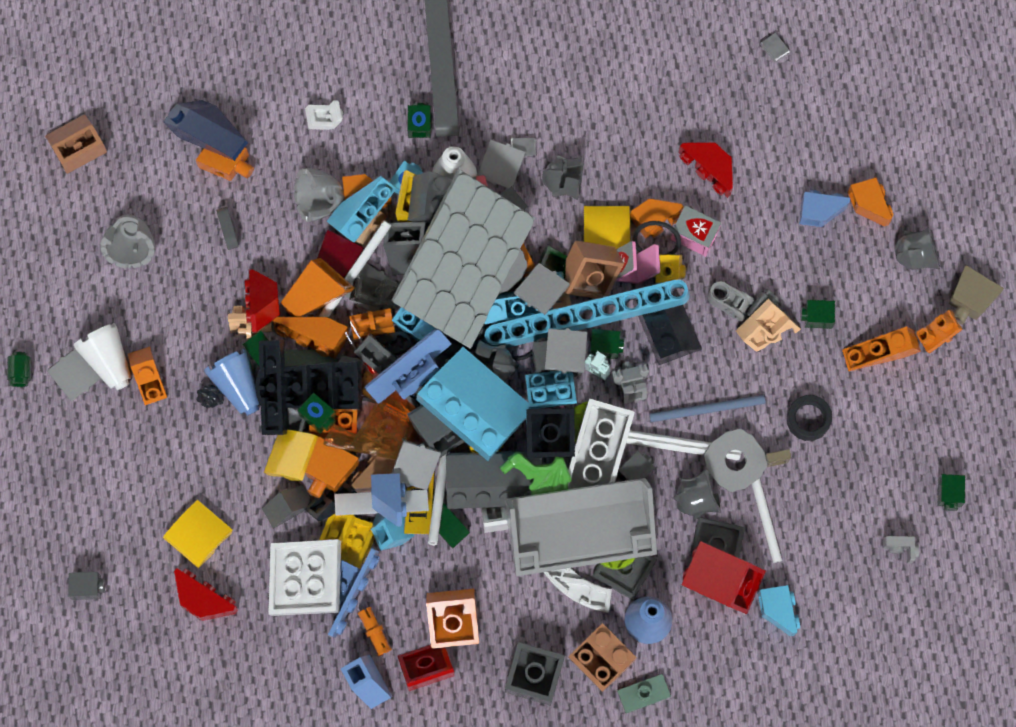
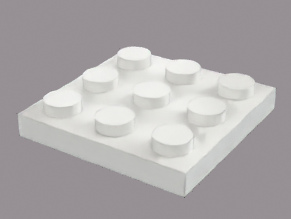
(304, 577)

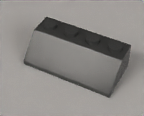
(481, 483)

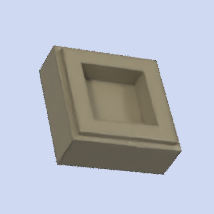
(778, 458)

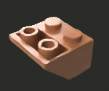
(76, 143)
(602, 657)

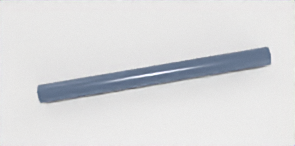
(707, 408)

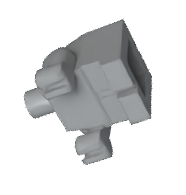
(632, 382)

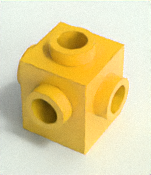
(674, 262)

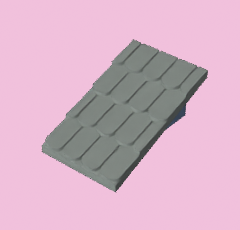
(463, 259)

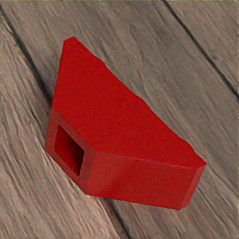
(711, 164)
(262, 300)
(201, 598)

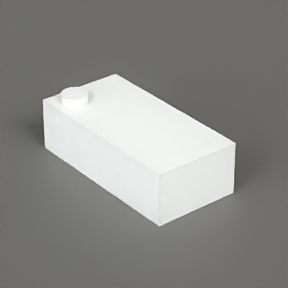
(599, 445)

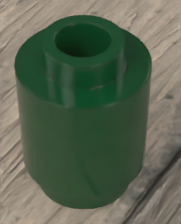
(19, 369)

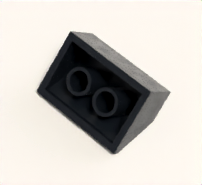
(669, 331)

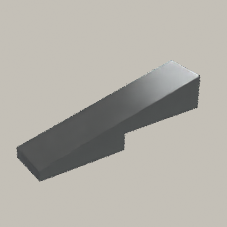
(379, 359)

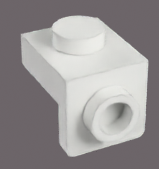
(324, 116)

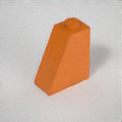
(315, 288)

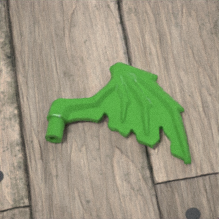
(546, 477)

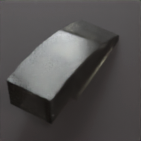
(374, 292)

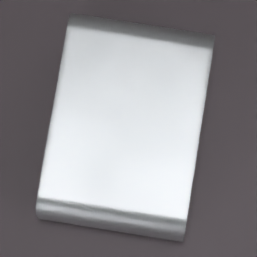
(775, 48)
(524, 144)

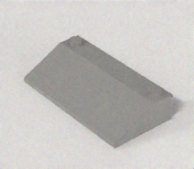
(581, 526)

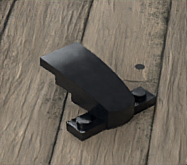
(290, 387)

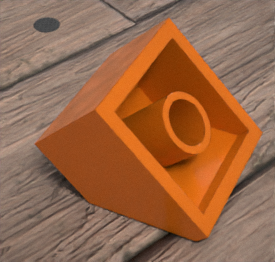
(452, 618)

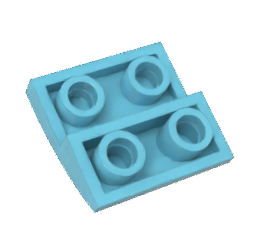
(550, 389)

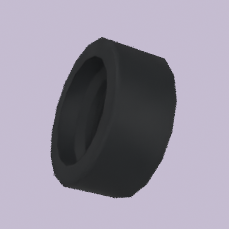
(815, 401)

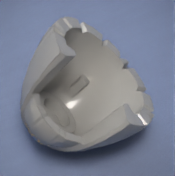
(316, 194)
(128, 242)

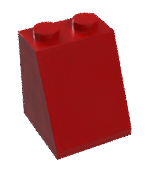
(723, 577)

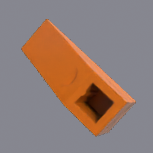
(314, 332)
(882, 349)

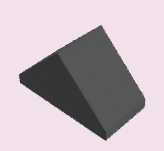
(286, 505)

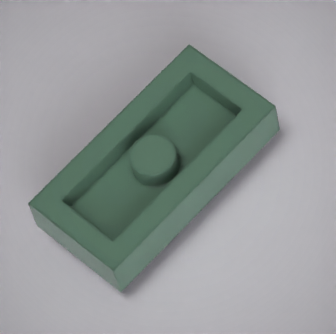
(644, 693)

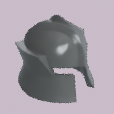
(564, 176)
(917, 250)
(496, 359)
(696, 496)

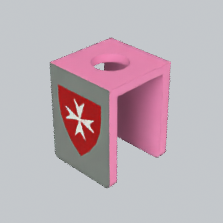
(696, 230)
(638, 266)

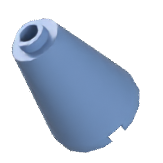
(236, 381)
(645, 627)

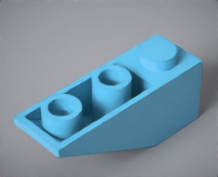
(359, 210)
(509, 307)

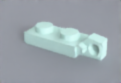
(598, 365)

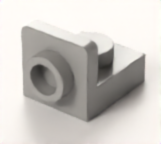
(897, 544)

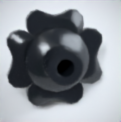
(209, 396)

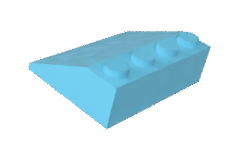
(474, 403)

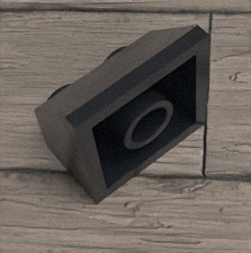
(550, 433)

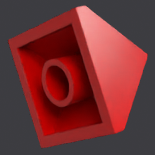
(425, 666)

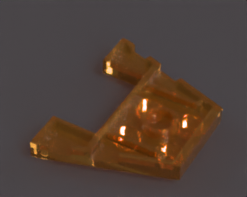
(381, 431)

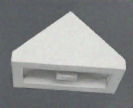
(494, 519)

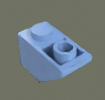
(820, 209)
(387, 495)
(366, 681)

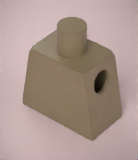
(973, 295)

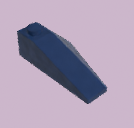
(205, 127)

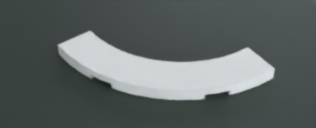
(580, 589)

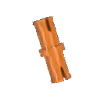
(374, 631)

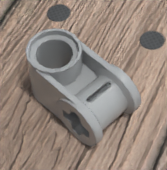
(730, 301)

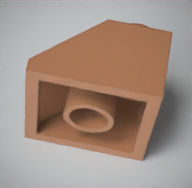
(592, 269)

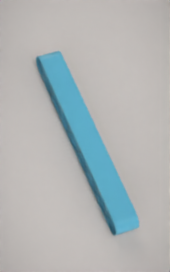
(598, 318)

